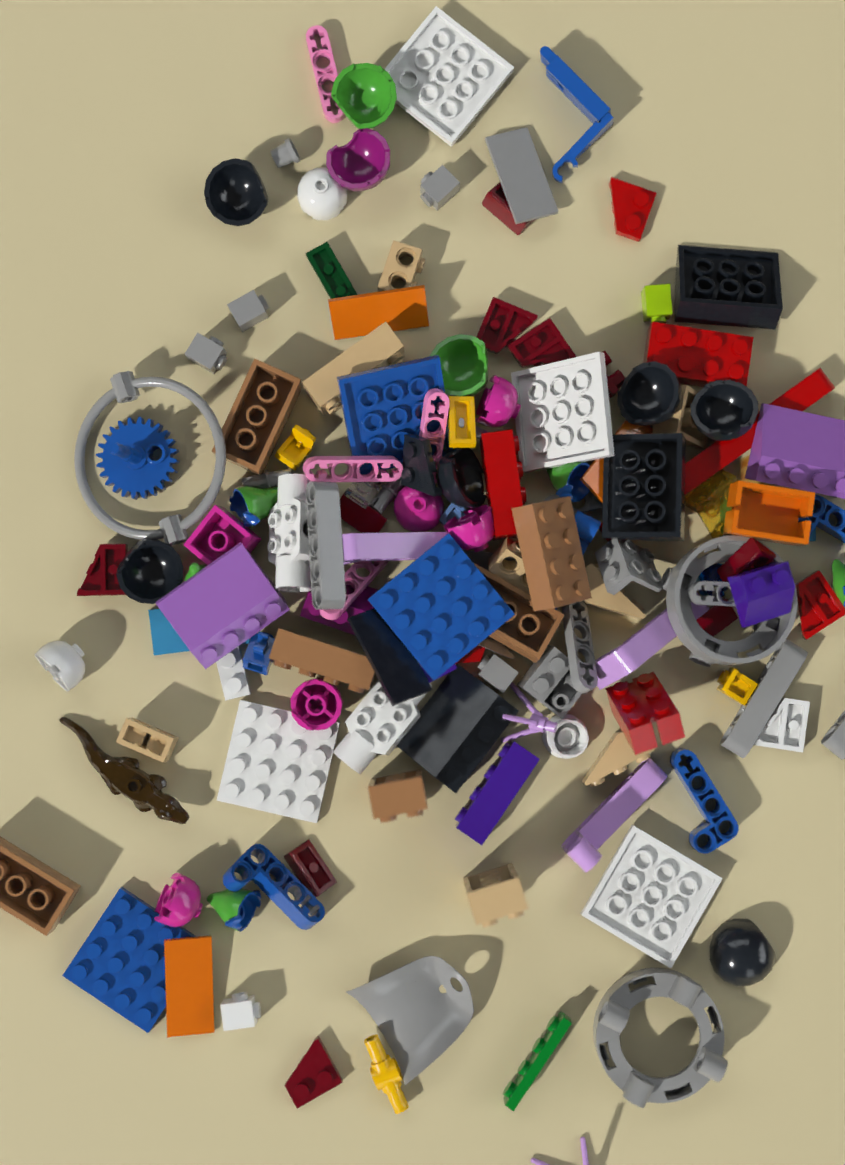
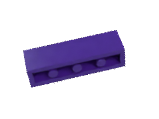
(497, 792)

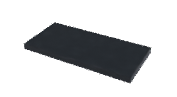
(389, 657)

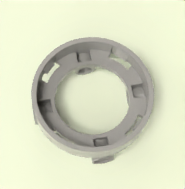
(703, 647)
(614, 1014)

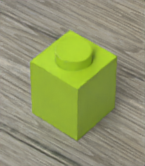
(656, 303)

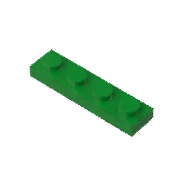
(530, 1068)

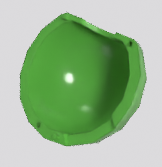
(365, 94)
(463, 364)

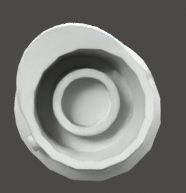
(569, 739)

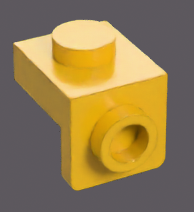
(296, 447)
(736, 685)

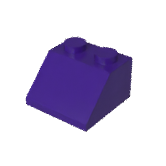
(763, 593)

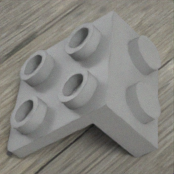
(625, 562)

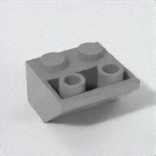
(551, 682)

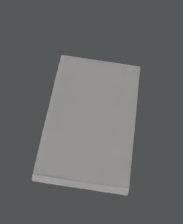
(521, 175)

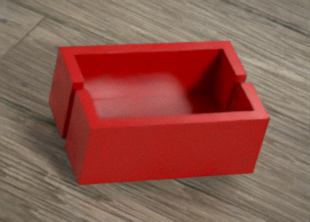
(641, 704)

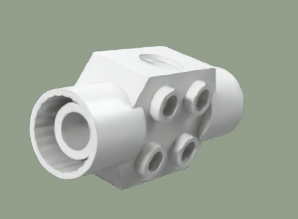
(289, 535)
(376, 728)

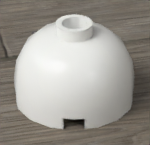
(321, 194)
(62, 662)

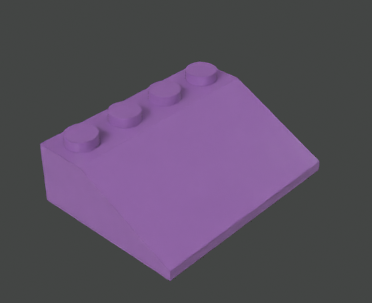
(798, 451)
(223, 605)

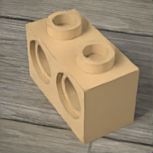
(395, 270)
(510, 571)
(147, 739)

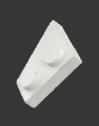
(786, 726)

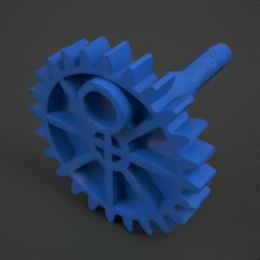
(130, 460)

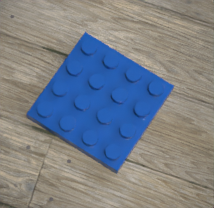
(388, 404)
(441, 606)
(126, 960)

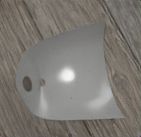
(415, 1014)

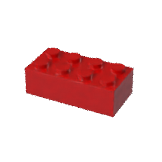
(699, 354)
(502, 479)

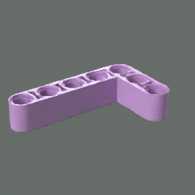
(387, 545)
(638, 648)
(586, 840)

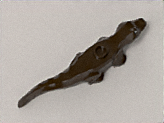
(126, 778)

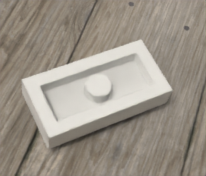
(233, 675)

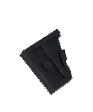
(419, 465)

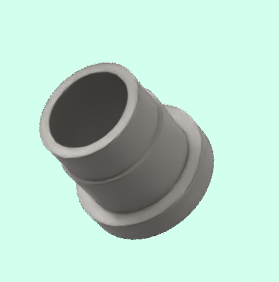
(285, 154)

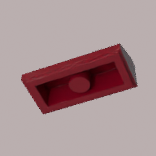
(497, 204)
(361, 519)
(747, 557)
(717, 618)
(310, 868)

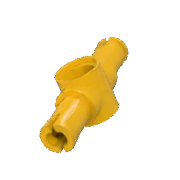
(386, 1073)

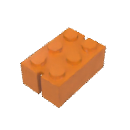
(769, 513)

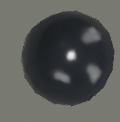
(235, 192)
(649, 394)
(724, 410)
(461, 478)
(150, 571)
(741, 953)

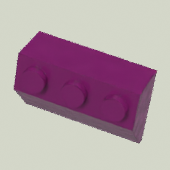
(360, 605)

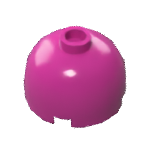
(498, 403)
(417, 510)
(472, 529)
(316, 704)
(179, 902)

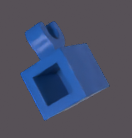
(258, 653)

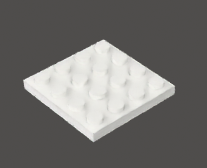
(446, 76)
(563, 413)
(276, 763)
(651, 896)

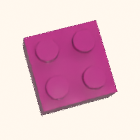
(219, 534)

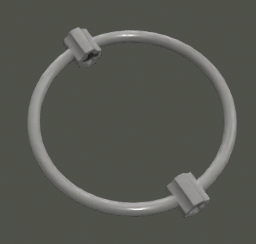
(126, 390)

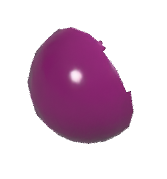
(360, 162)

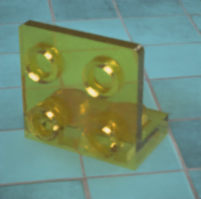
(711, 501)

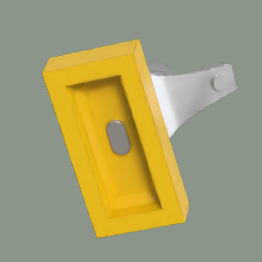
(462, 422)

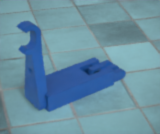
(583, 98)

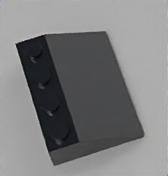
(727, 287)
(645, 488)
(457, 728)

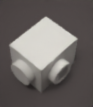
(240, 1011)

